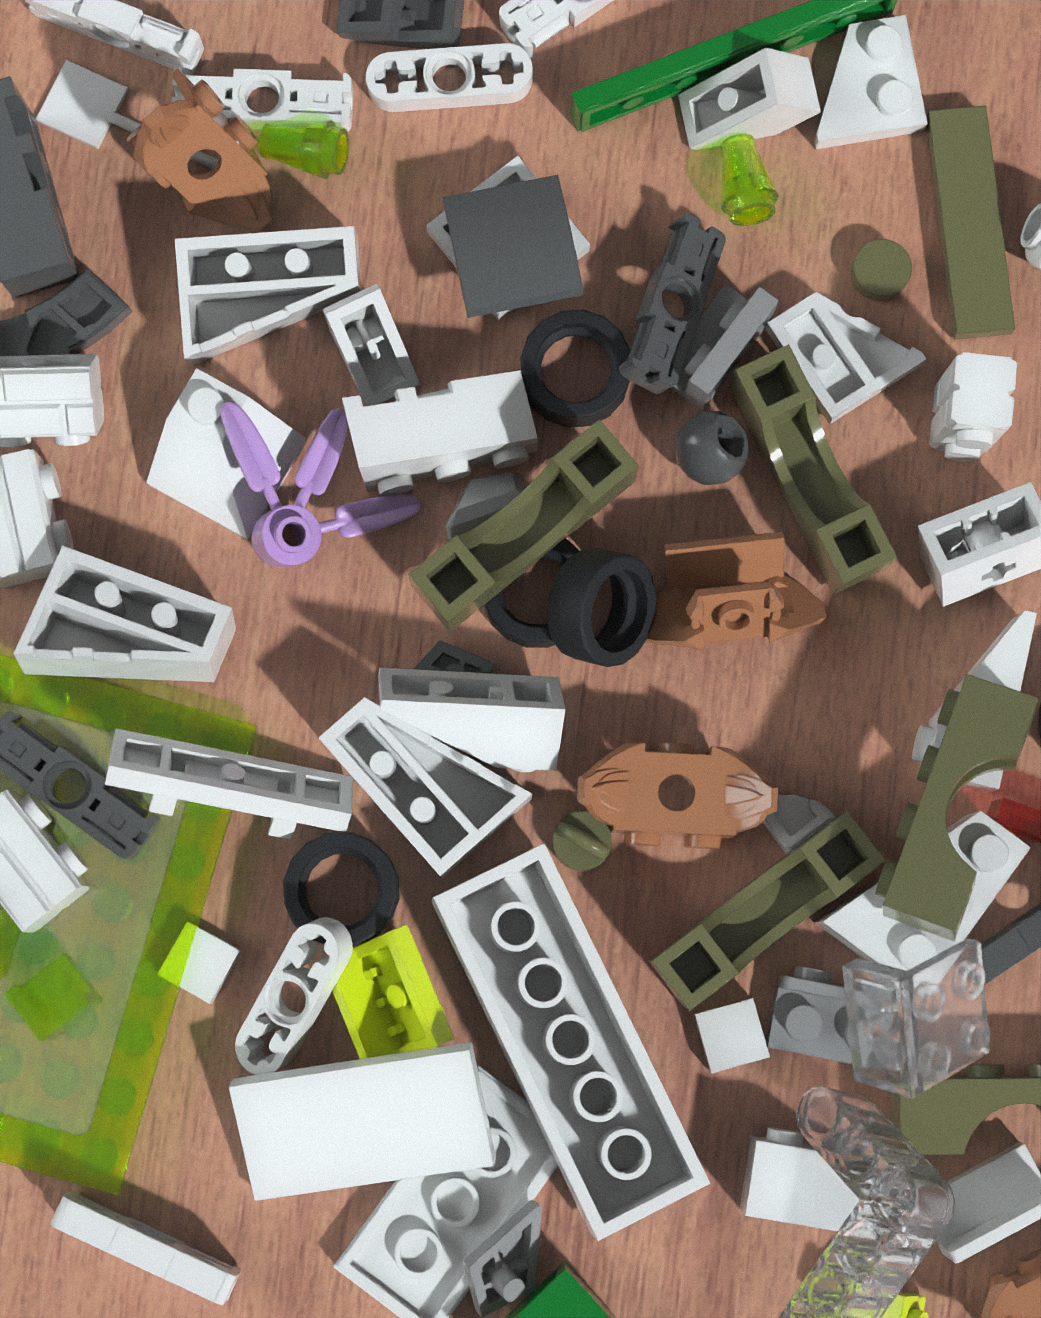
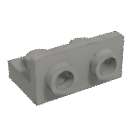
(721, 341)
(810, 1016)

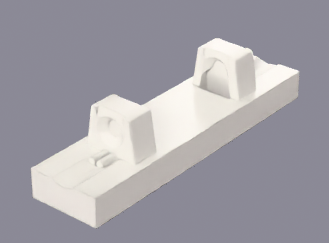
(229, 781)

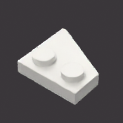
(873, 86)
(841, 354)

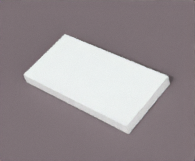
(363, 1121)
(427, 1225)

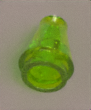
(308, 146)
(746, 185)

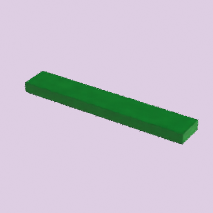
(695, 64)

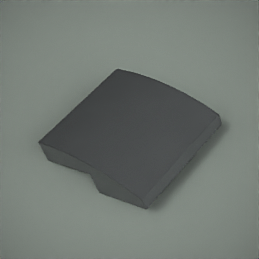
(402, 22)
(513, 246)

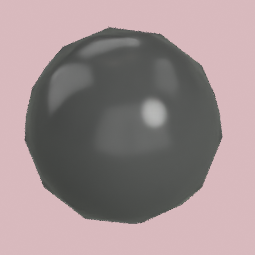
(711, 448)

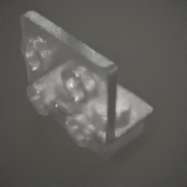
(917, 1022)

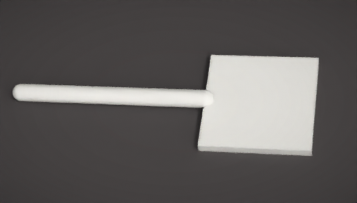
(87, 104)

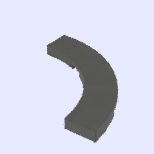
(65, 321)

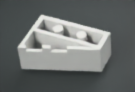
(259, 283)
(441, 432)
(121, 625)
(423, 786)
(876, 938)

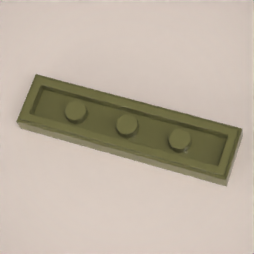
(970, 222)

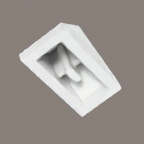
(370, 345)

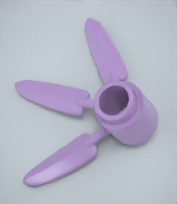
(313, 478)

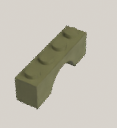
(789, 434)
(553, 506)
(982, 735)
(766, 910)
(950, 1111)

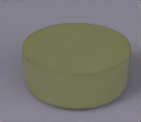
(881, 270)

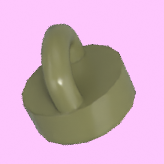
(581, 841)

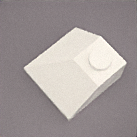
(198, 462)

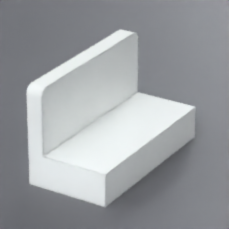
(992, 1202)

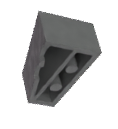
(32, 226)

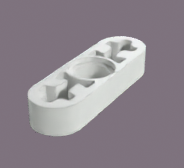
(432, 59)
(316, 984)

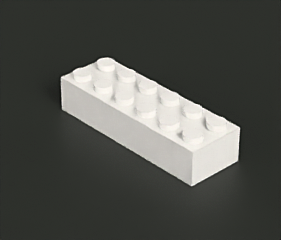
(570, 1042)

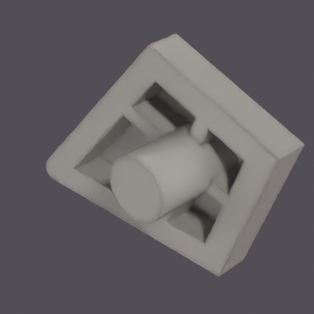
(482, 500)
(506, 1261)

